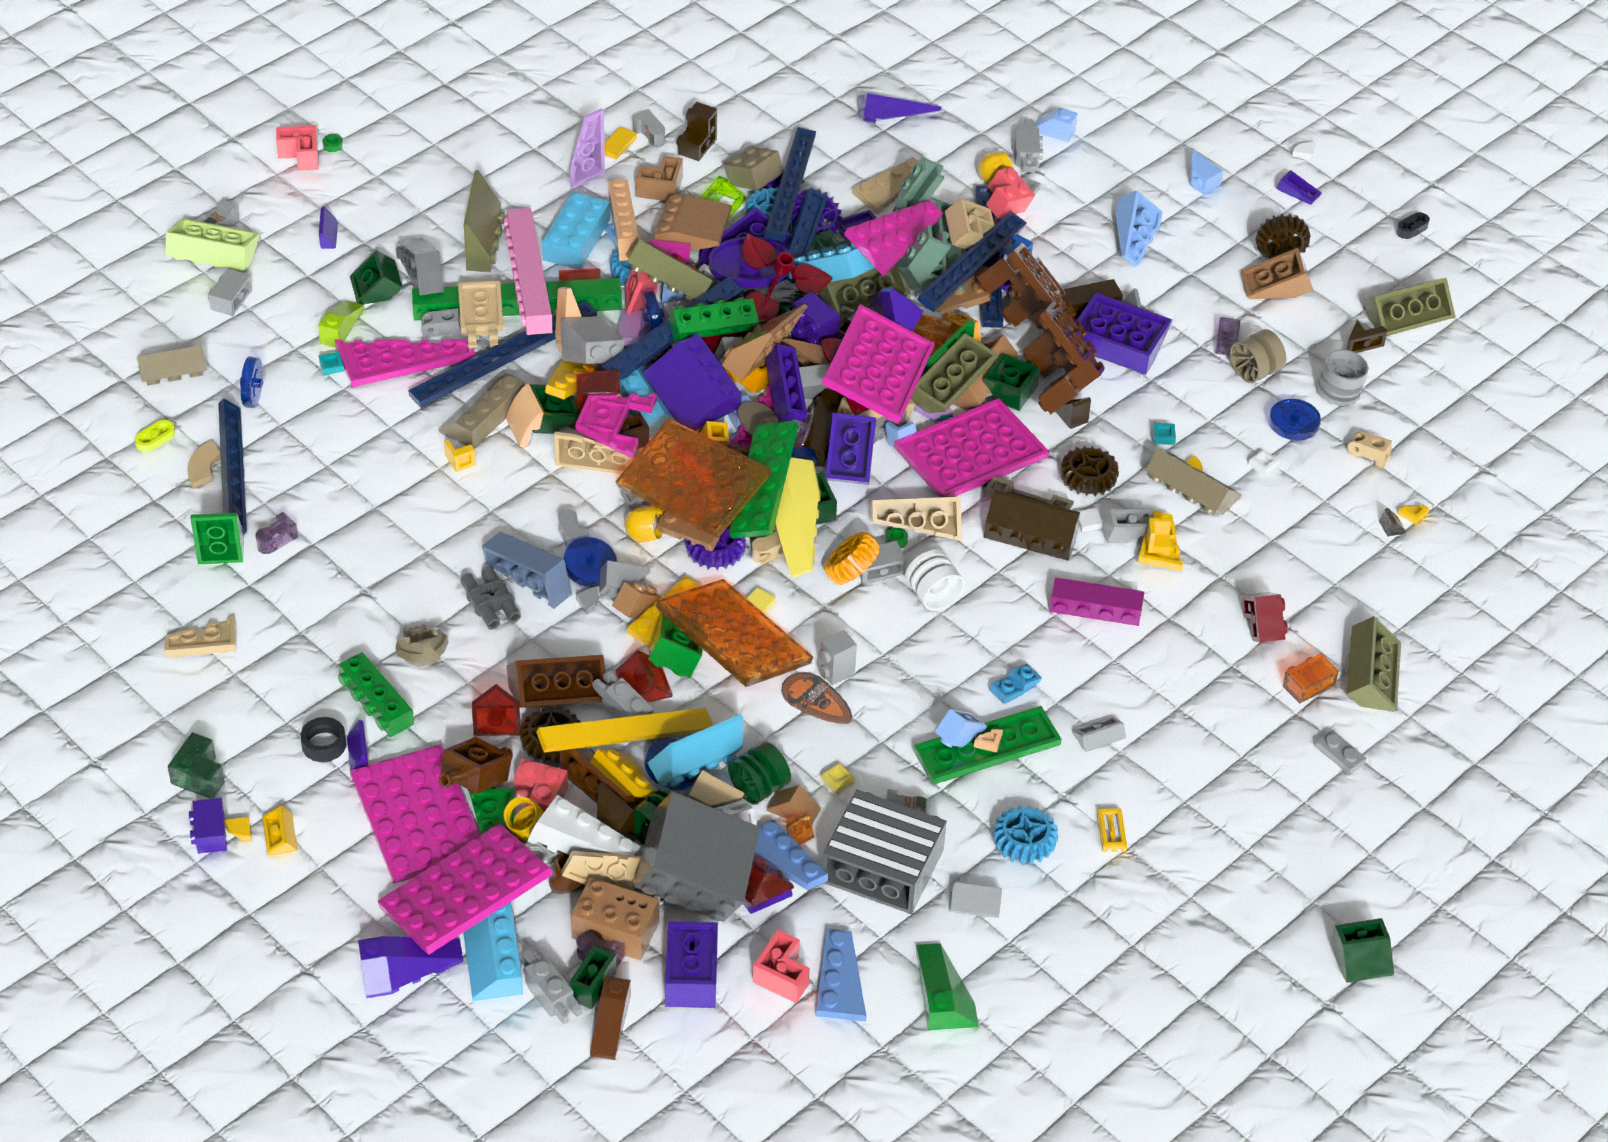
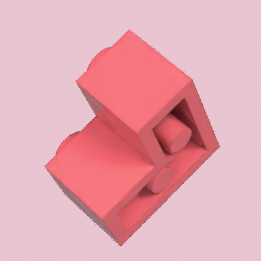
(298, 143)
(1009, 193)
(540, 782)
(778, 969)

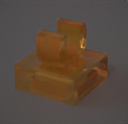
(800, 829)

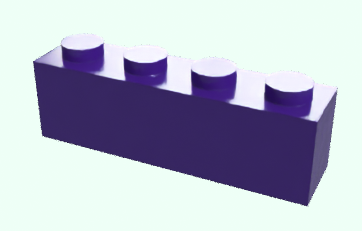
(786, 384)

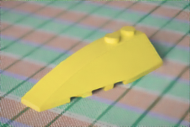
(798, 516)

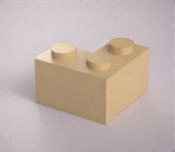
(967, 223)

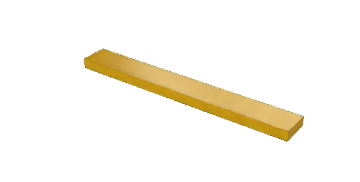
(623, 729)

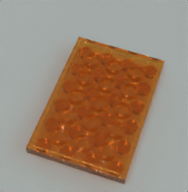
(693, 477)
(734, 632)

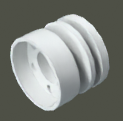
(935, 580)

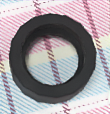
(323, 753)

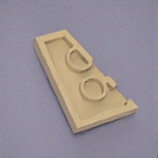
(209, 640)
(609, 868)

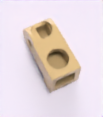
(1371, 447)
(768, 546)

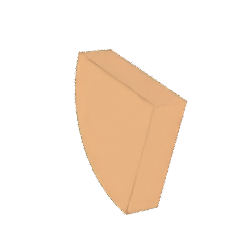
(989, 741)

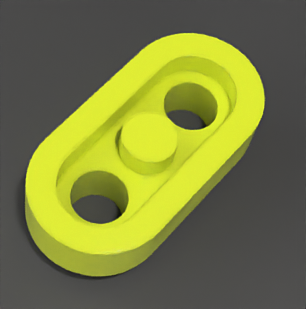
(154, 435)

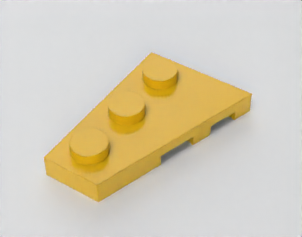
(1164, 560)
(625, 771)

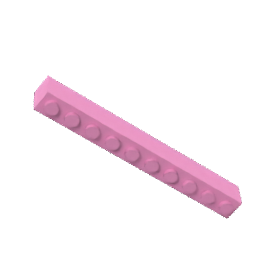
(527, 271)

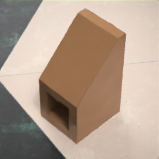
(635, 599)

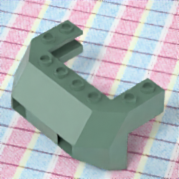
(933, 248)

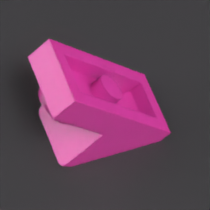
(674, 248)

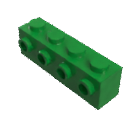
(713, 319)
(375, 694)

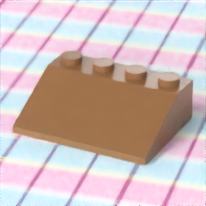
(693, 221)
(756, 346)

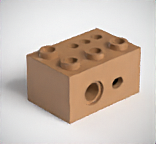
(616, 915)

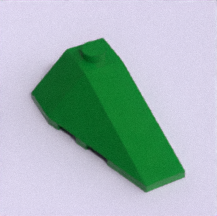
(943, 991)

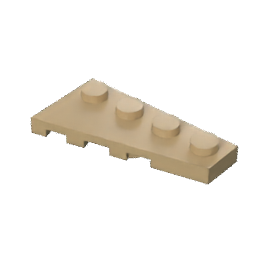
(884, 187)

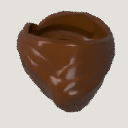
(559, 883)

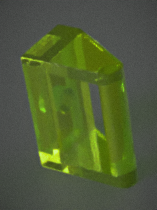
(723, 187)

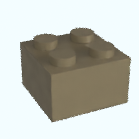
(754, 167)

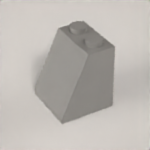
(589, 340)

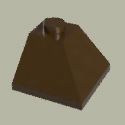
(615, 812)

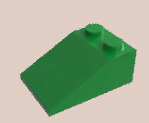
(218, 538)
(674, 649)

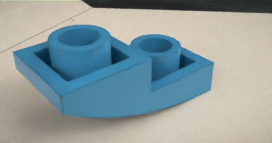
(1016, 684)

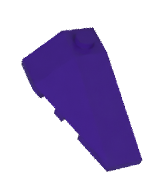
(879, 107)
(896, 308)
(397, 961)

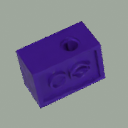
(691, 964)

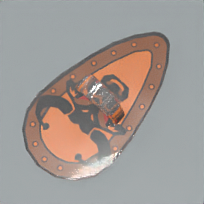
(804, 427)
(815, 697)

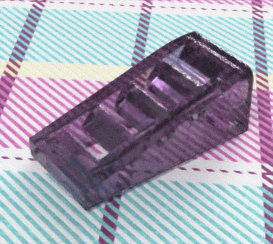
(1226, 324)

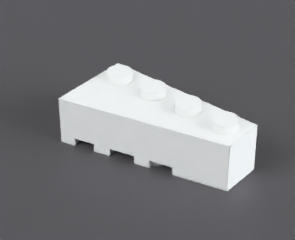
(571, 829)

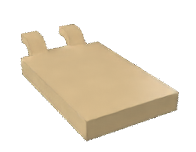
(481, 310)

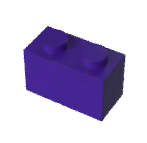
(209, 825)

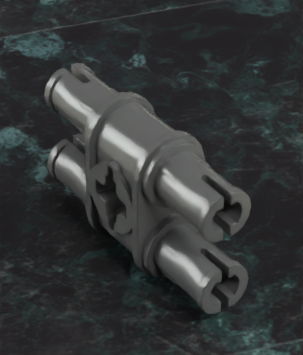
(783, 291)
(490, 598)

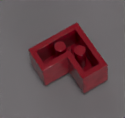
(1266, 616)

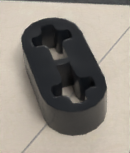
(1416, 223)

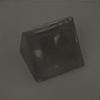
(1391, 523)

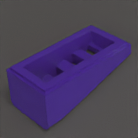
(1295, 185)

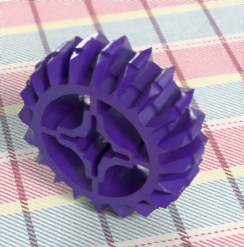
(829, 212)
(721, 555)

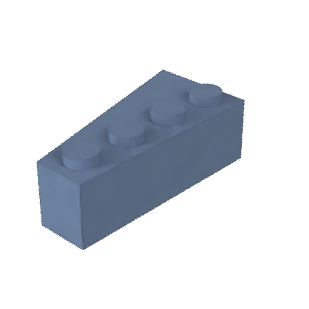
(529, 567)

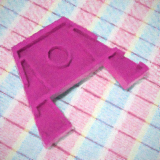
(604, 417)

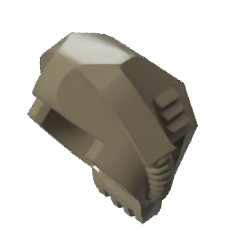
(421, 645)

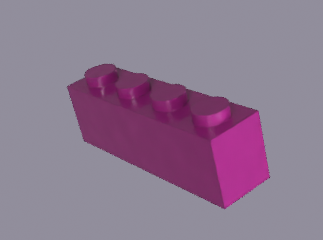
(1096, 601)

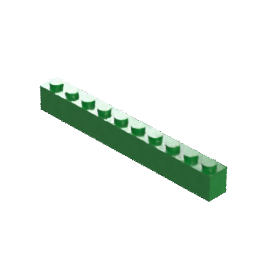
(599, 293)

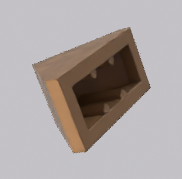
(794, 802)

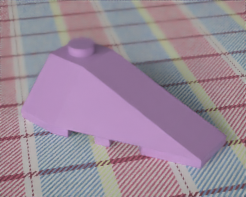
(589, 151)
(632, 328)

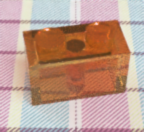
(1310, 678)

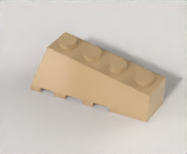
(926, 515)

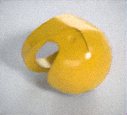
(992, 163)
(640, 524)
(524, 820)

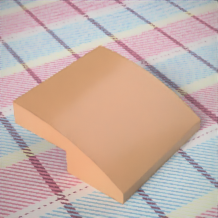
(524, 415)

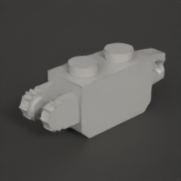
(1027, 146)
(620, 697)
(549, 987)

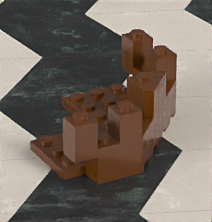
(1063, 339)

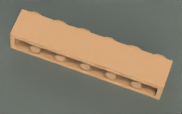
(623, 217)

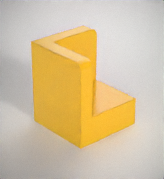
(460, 457)
(1158, 535)

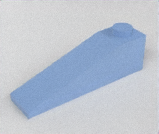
(1136, 225)

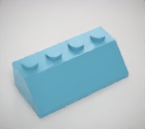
(637, 384)
(698, 752)
(493, 957)

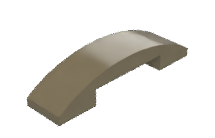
(1008, 486)

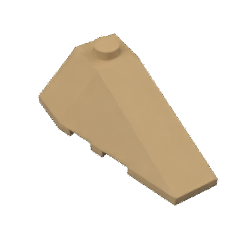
(588, 454)

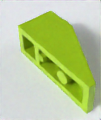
(339, 322)

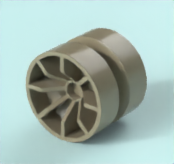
(1258, 356)

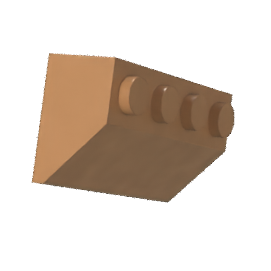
(978, 391)

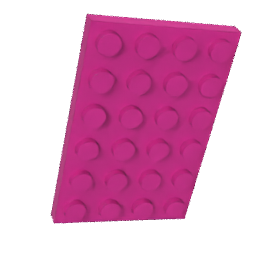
(878, 364)
(971, 449)
(412, 813)
(464, 888)

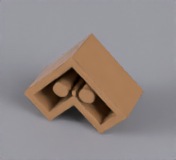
(660, 182)

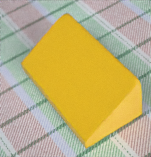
(279, 831)

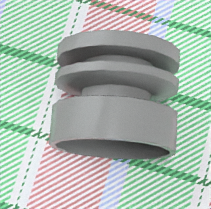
(1342, 377)

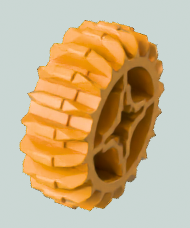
(851, 558)

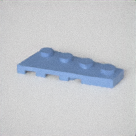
(786, 855)
(840, 983)

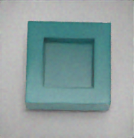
(331, 363)
(1164, 433)

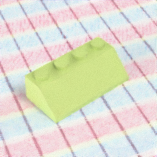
(211, 244)

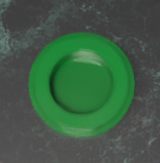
(332, 143)
(898, 535)

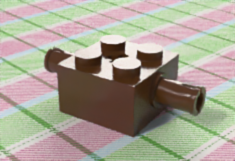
(475, 765)

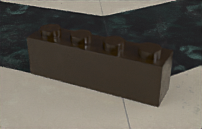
(1081, 295)
(820, 430)

